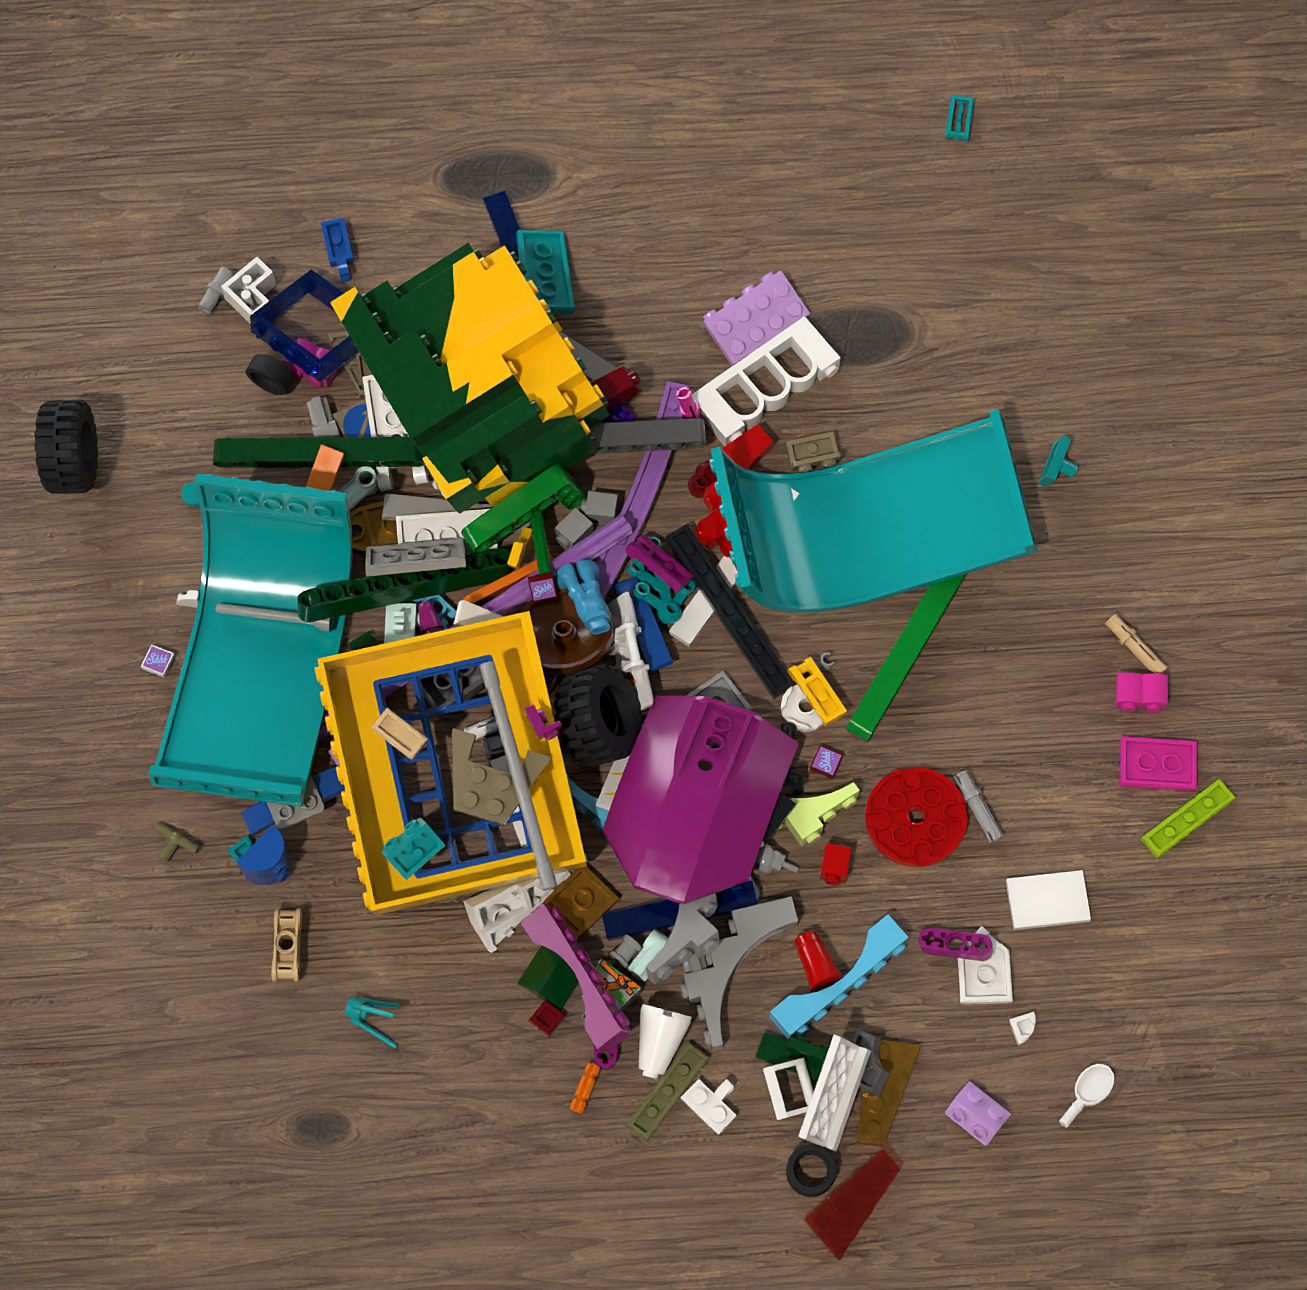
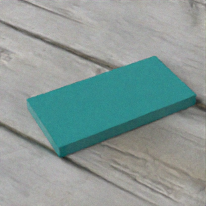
(547, 265)

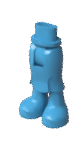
(586, 596)

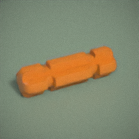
(585, 1088)

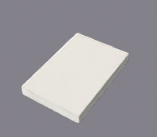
(1048, 900)

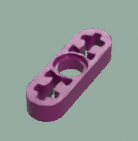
(962, 953)

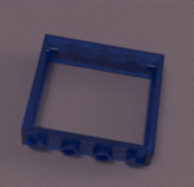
(294, 352)

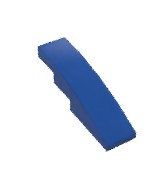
(650, 638)
(260, 818)

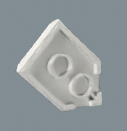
(986, 980)

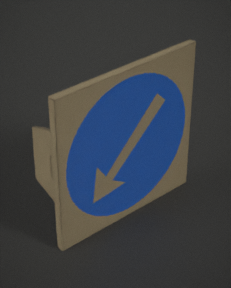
(354, 420)

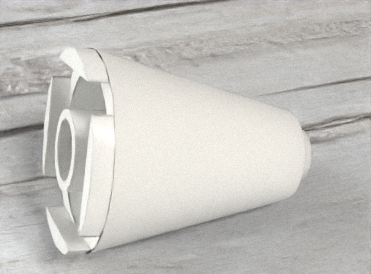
(659, 1038)

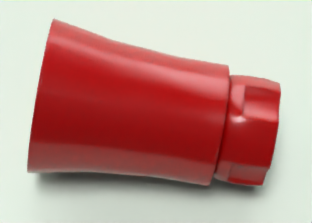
(816, 962)

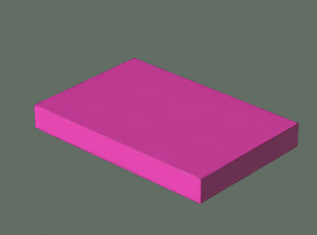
(1158, 764)

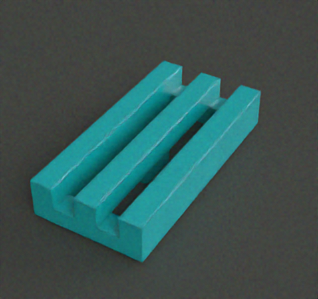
(957, 134)

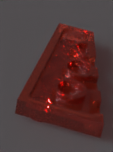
(848, 1207)

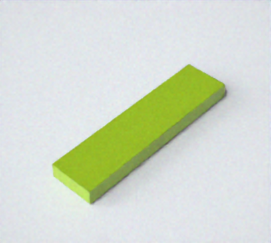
(1188, 818)

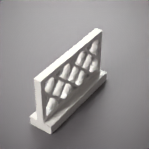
(834, 1093)

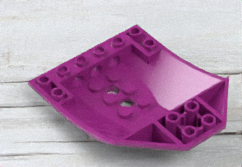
(692, 828)

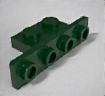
(780, 1051)

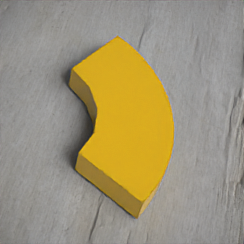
(521, 549)

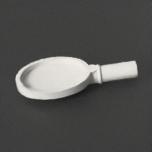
(1090, 1089)

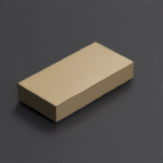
(399, 734)

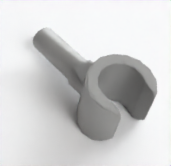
(822, 665)

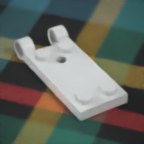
(385, 423)

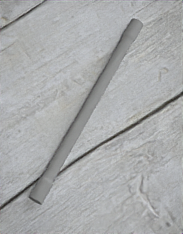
(544, 867)

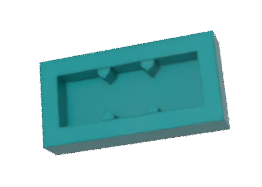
(1057, 463)

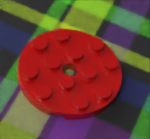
(921, 842)

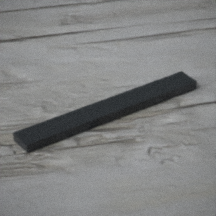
(730, 611)

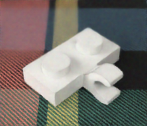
(710, 1105)

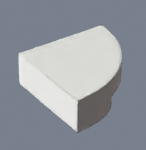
(189, 599)
(1023, 1027)

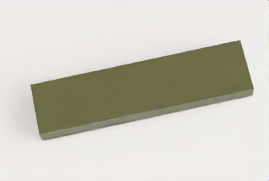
(667, 1092)

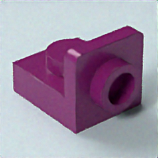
(538, 719)

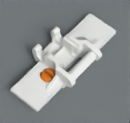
(626, 650)

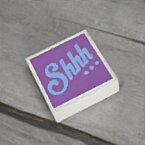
(158, 661)

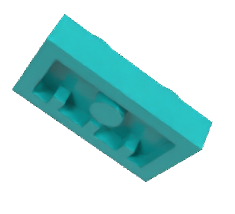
(412, 847)

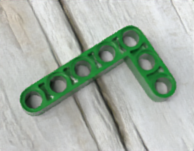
(521, 506)

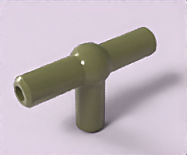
(175, 838)

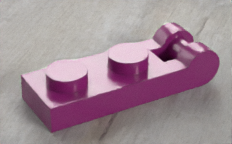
(659, 562)

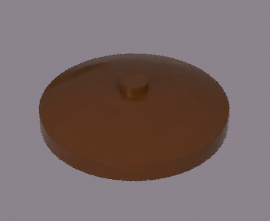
(562, 636)

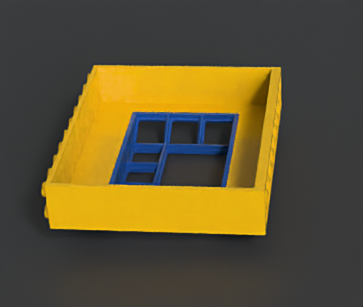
(373, 769)

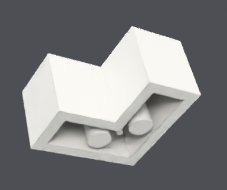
(247, 288)

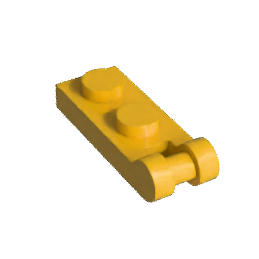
(817, 691)

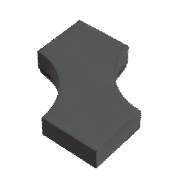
(874, 1073)

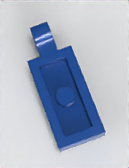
(338, 246)

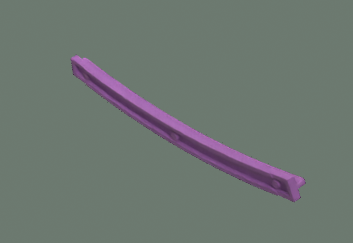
(639, 499)

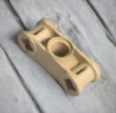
(287, 962)

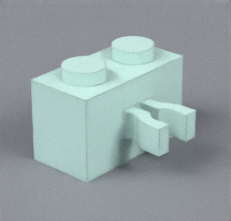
(401, 622)

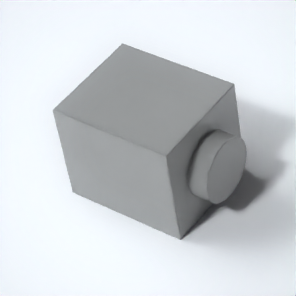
(600, 507)
(573, 529)

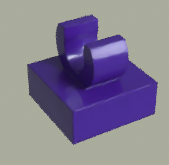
(620, 414)

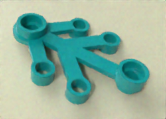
(661, 587)

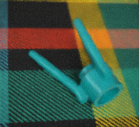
(361, 1008)

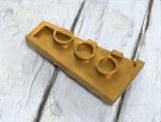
(879, 1112)

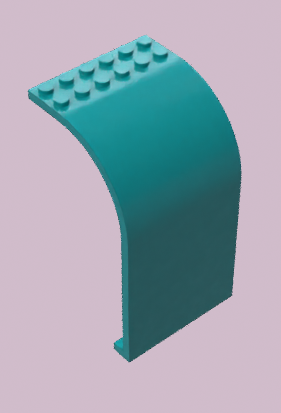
(876, 520)
(248, 685)

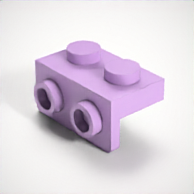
(977, 1113)

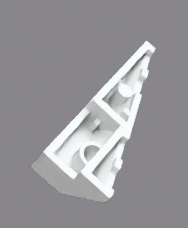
(503, 908)

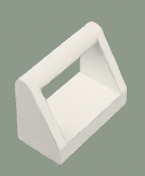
(775, 1091)

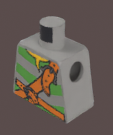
(620, 986)

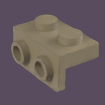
(813, 451)

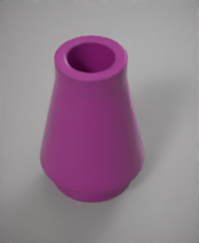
(429, 619)

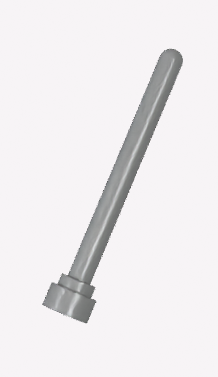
(323, 625)

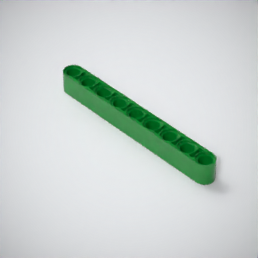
(903, 657)

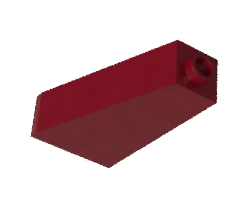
(618, 386)

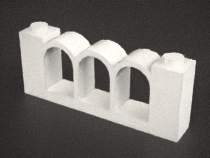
(806, 343)

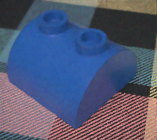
(266, 859)

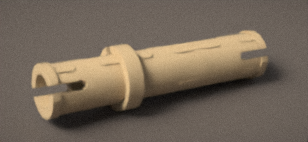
(1135, 645)

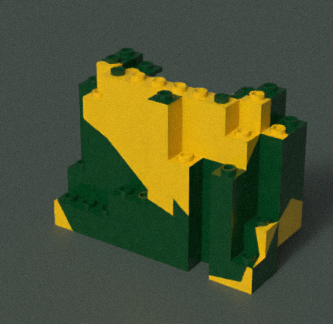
(476, 373)

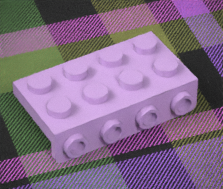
(754, 317)

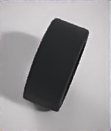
(269, 374)
(816, 1150)

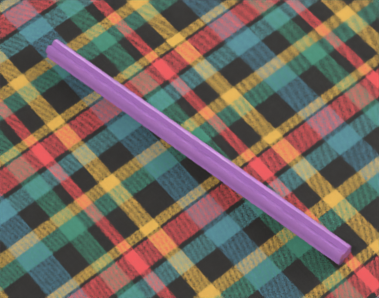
(520, 593)

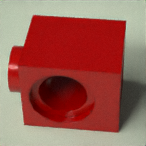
(835, 864)

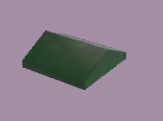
(549, 978)

